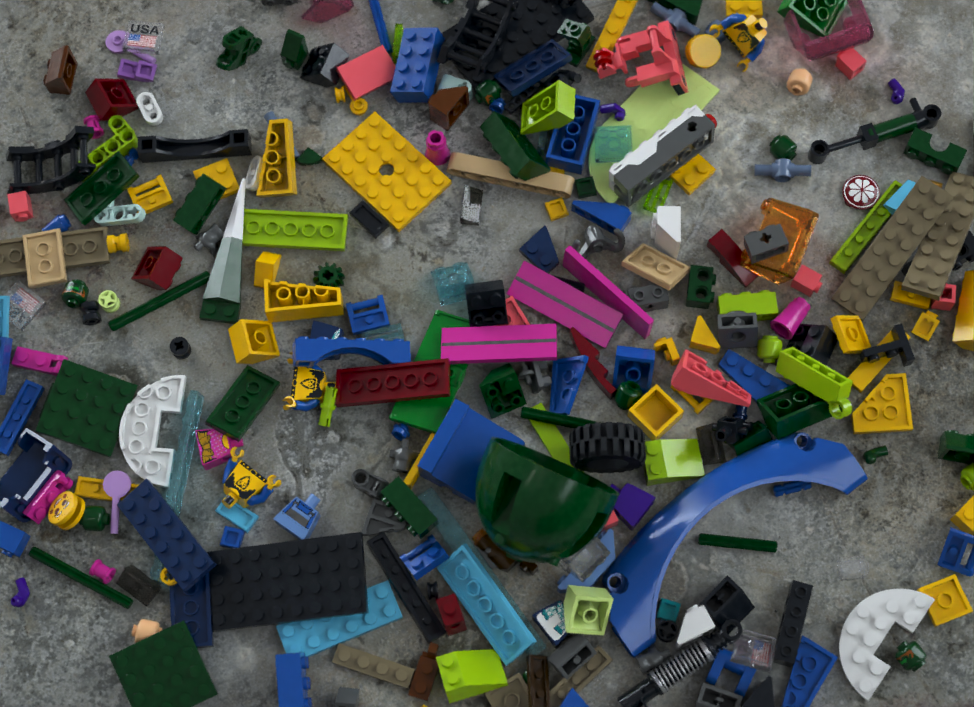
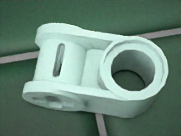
(450, 81)

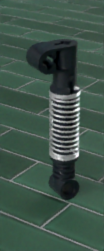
(679, 667)

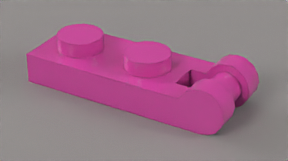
(37, 360)
(42, 501)

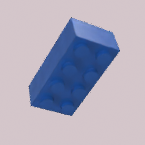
(417, 65)
(571, 142)
(292, 680)

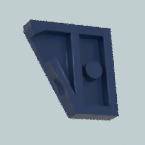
(540, 251)

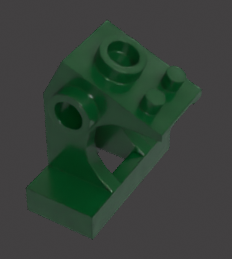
(579, 39)

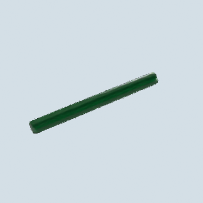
(159, 301)
(81, 577)

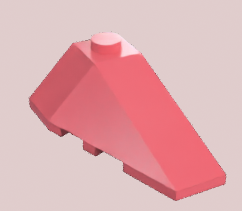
(699, 380)

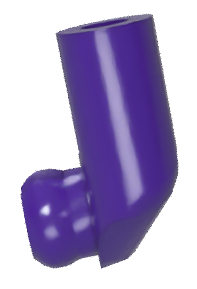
(898, 91)
(615, 109)
(22, 595)

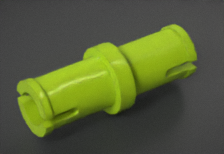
(327, 406)

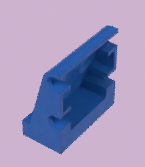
(458, 450)

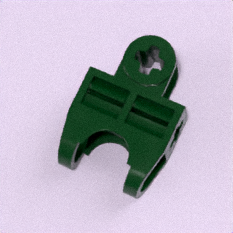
(238, 46)

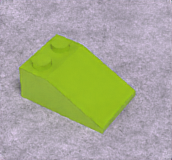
(548, 109)
(672, 461)
(470, 673)

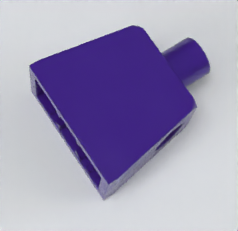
(632, 504)

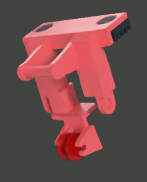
(666, 63)

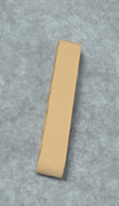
(497, 173)

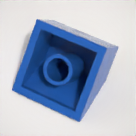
(634, 365)

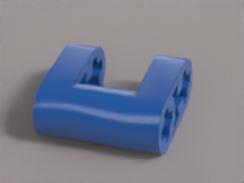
(723, 661)

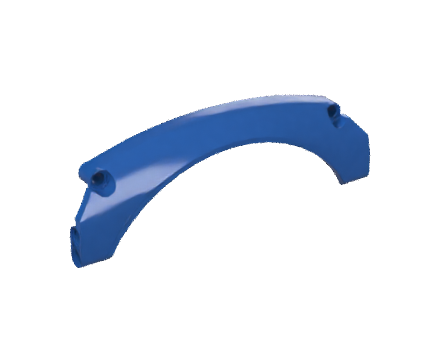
(648, 554)

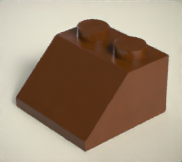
(61, 71)
(448, 106)

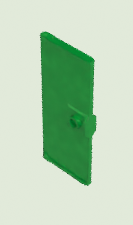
(430, 413)

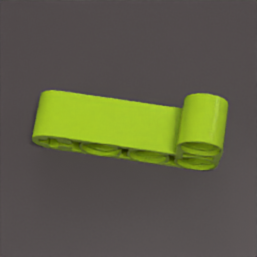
(117, 141)

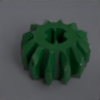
(329, 271)

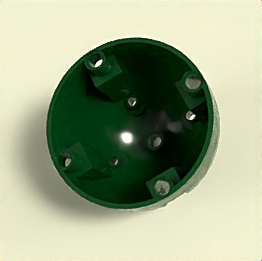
(538, 504)

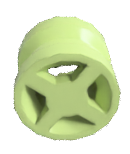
(107, 297)

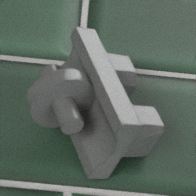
(533, 376)

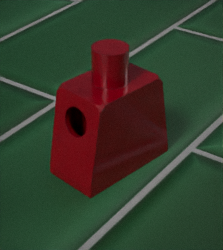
(451, 614)

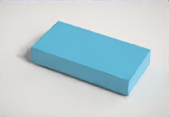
(238, 516)

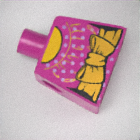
(215, 447)

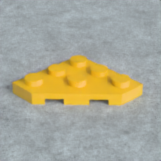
(885, 408)

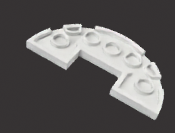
(141, 429)
(868, 627)

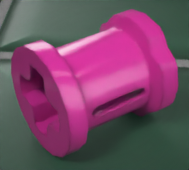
(93, 121)
(102, 571)

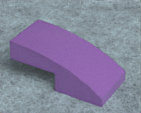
(136, 71)

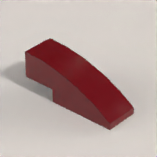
(730, 257)

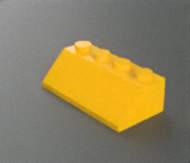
(964, 326)

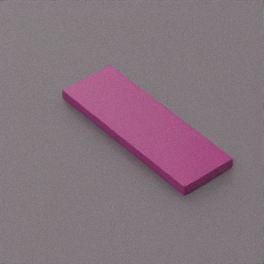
(607, 291)

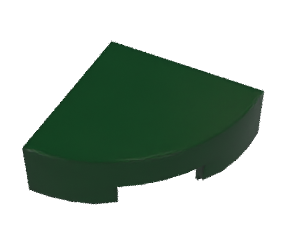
(309, 157)

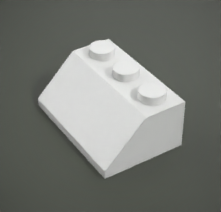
(667, 230)

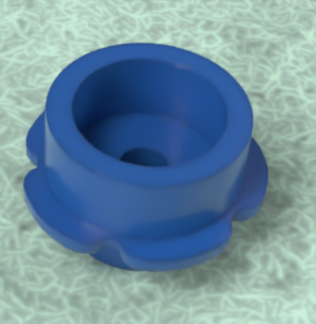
(497, 105)
(400, 431)

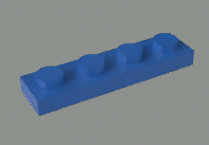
(19, 415)

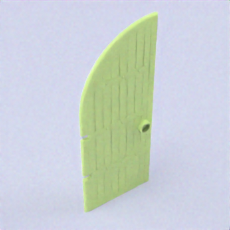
(647, 112)

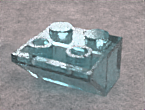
(450, 282)

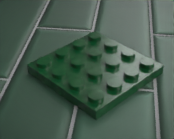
(86, 408)
(164, 670)

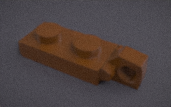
(425, 674)

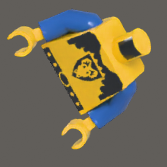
(745, 34)
(307, 388)
(244, 484)

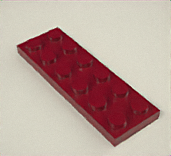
(393, 382)

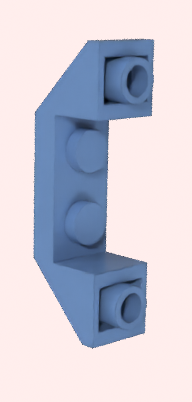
(607, 539)

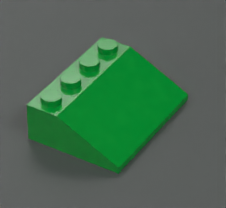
(815, 15)

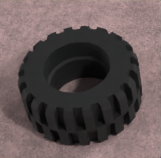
(607, 447)

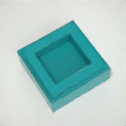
(668, 610)

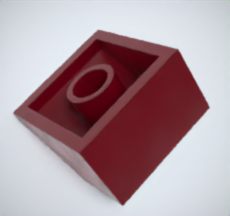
(111, 98)
(157, 267)

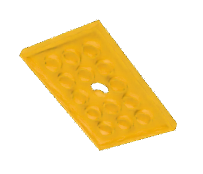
(395, 197)

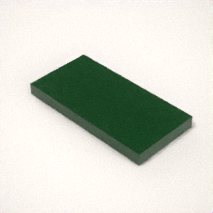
(101, 188)
(242, 403)

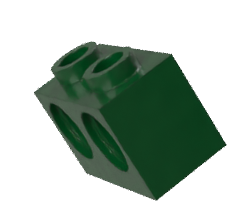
(697, 286)

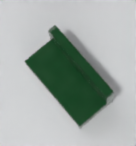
(758, 436)

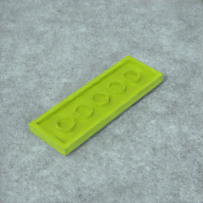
(295, 229)

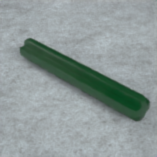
(554, 418)
(737, 542)

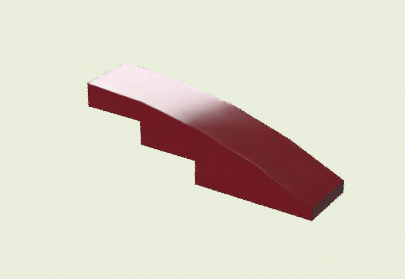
(593, 367)

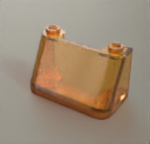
(798, 227)

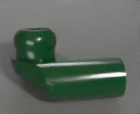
(871, 455)

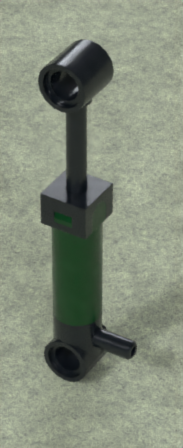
(870, 134)

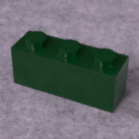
(199, 204)
(408, 508)

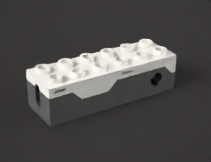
(662, 155)

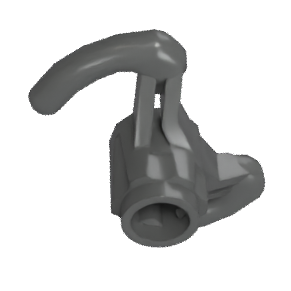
(598, 242)

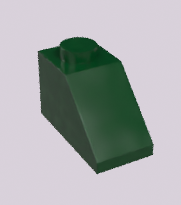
(294, 50)

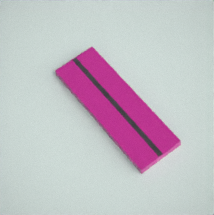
(565, 304)
(499, 343)

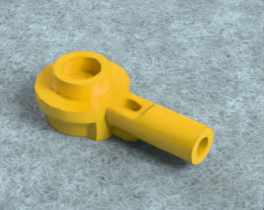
(358, 106)

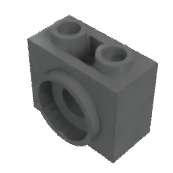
(737, 330)

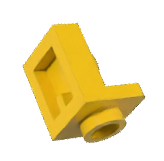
(926, 325)
(670, 352)

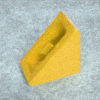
(266, 268)
(703, 339)

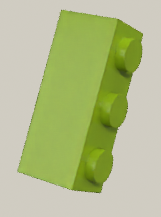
(762, 303)

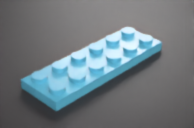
(486, 604)
(325, 633)

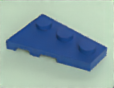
(565, 382)

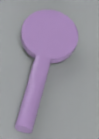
(115, 43)
(116, 485)

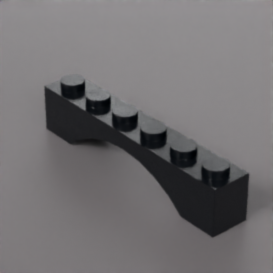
(166, 149)

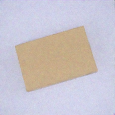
(44, 258)
(655, 266)

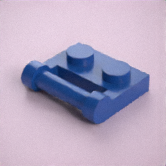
(369, 319)
(954, 550)
(427, 561)

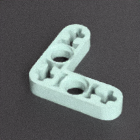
(111, 212)

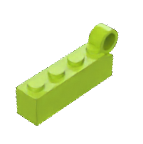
(817, 379)

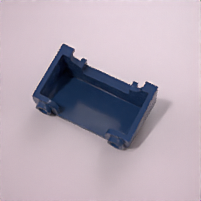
(30, 473)

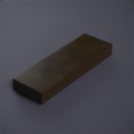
(538, 681)

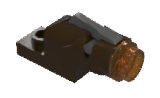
(496, 557)

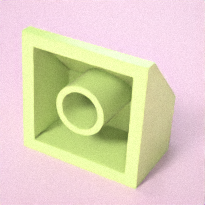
(587, 610)

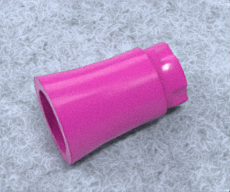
(437, 148)
(790, 318)

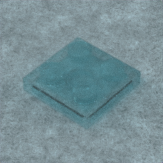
(612, 143)

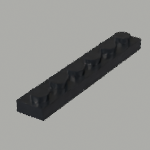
(406, 588)

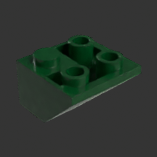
(502, 391)

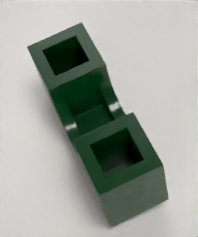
(920, 149)

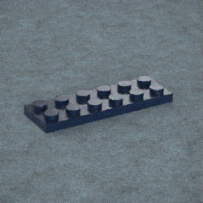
(166, 535)

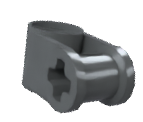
(372, 485)

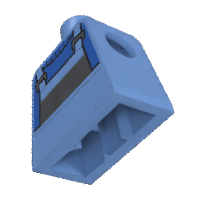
(299, 517)

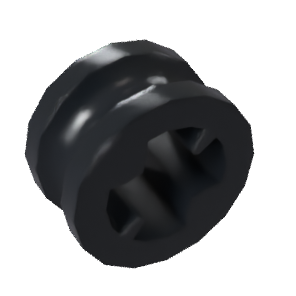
(432, 590)

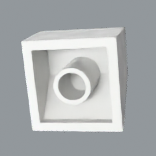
(693, 626)

